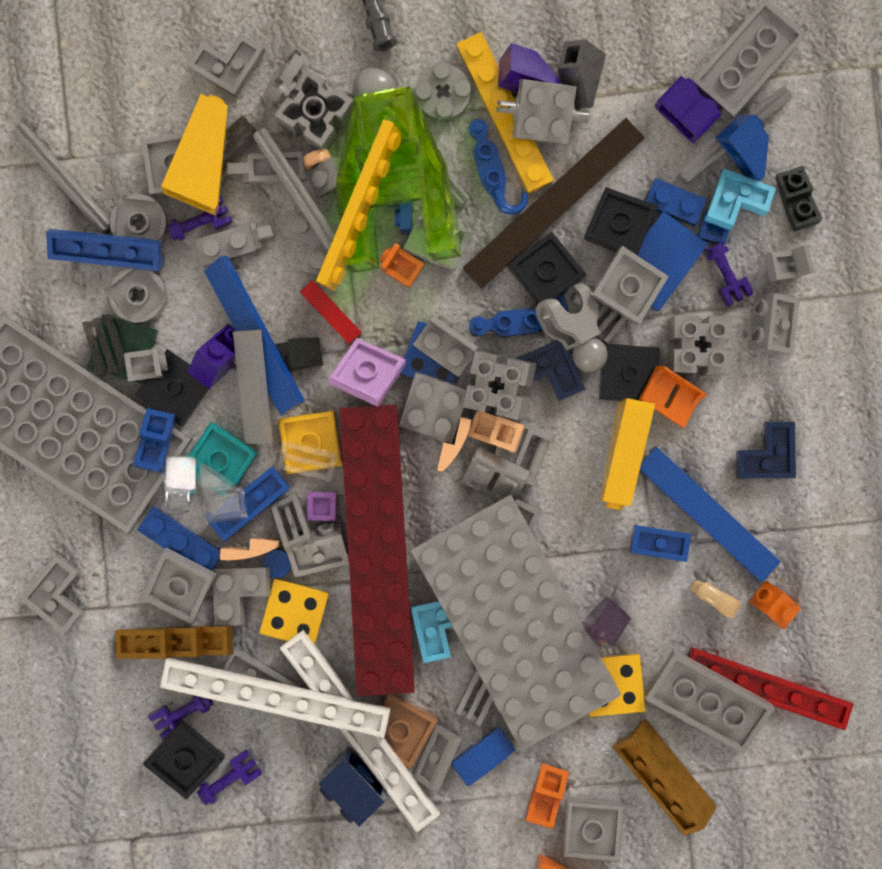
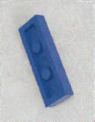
(258, 497)
(178, 538)

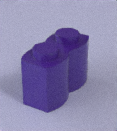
(688, 109)

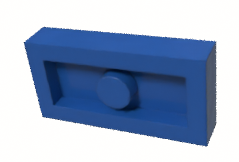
(676, 202)
(660, 543)

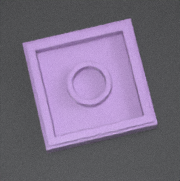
(367, 372)

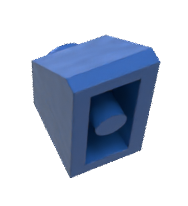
(746, 145)

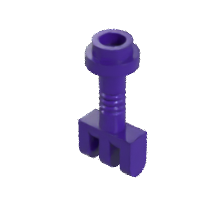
(178, 229)
(733, 286)
(171, 719)
(208, 793)

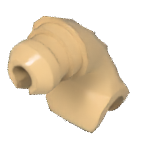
(718, 599)

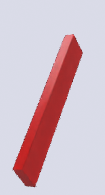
(780, 691)

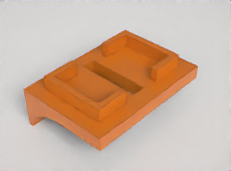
(683, 400)

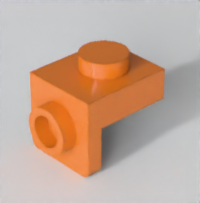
(400, 265)
(775, 604)

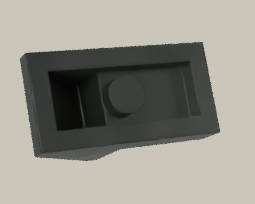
(301, 353)

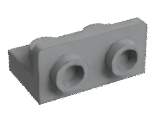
(774, 323)
(446, 345)
(325, 553)

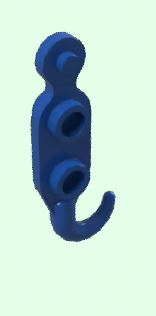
(491, 168)
(510, 322)

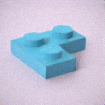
(737, 192)
(430, 628)

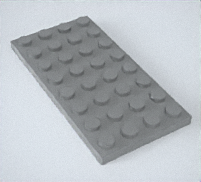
(74, 428)
(515, 622)

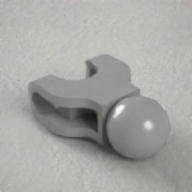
(576, 327)

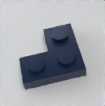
(559, 367)
(776, 459)

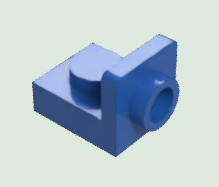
(404, 217)

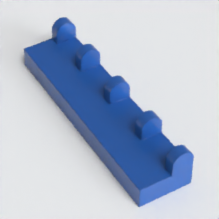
(104, 249)

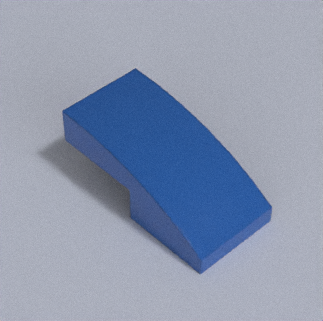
(155, 440)
(483, 756)

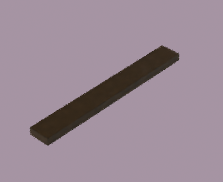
(553, 203)

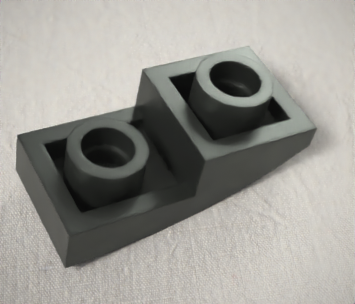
(797, 198)

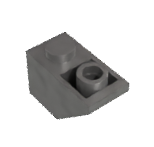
(581, 67)

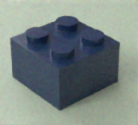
(352, 787)

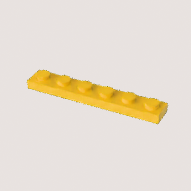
(485, 76)
(356, 212)

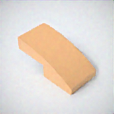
(496, 431)
(450, 451)
(257, 547)

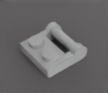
(545, 438)

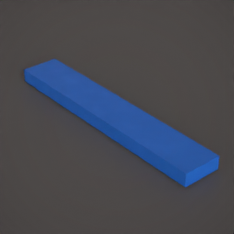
(245, 317)
(708, 514)

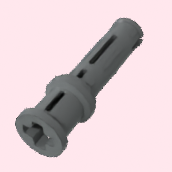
(378, 24)

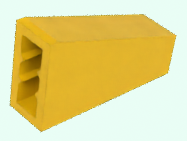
(198, 161)
(625, 452)

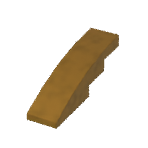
(173, 642)

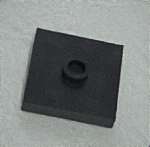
(620, 221)
(546, 269)
(626, 371)
(175, 391)
(184, 759)

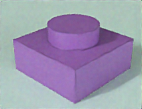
(322, 506)

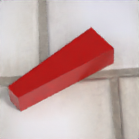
(330, 312)

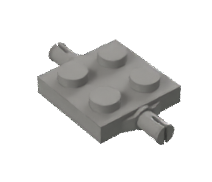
(543, 111)

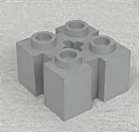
(313, 96)
(712, 333)
(484, 393)

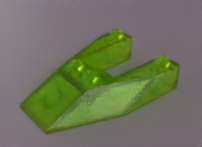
(414, 175)

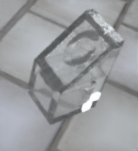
(178, 485)
(222, 497)

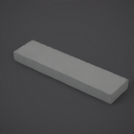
(252, 387)
(245, 664)

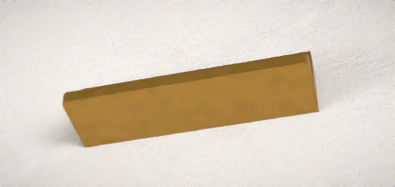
(666, 778)

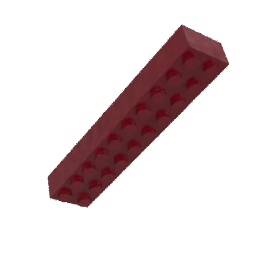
(377, 550)

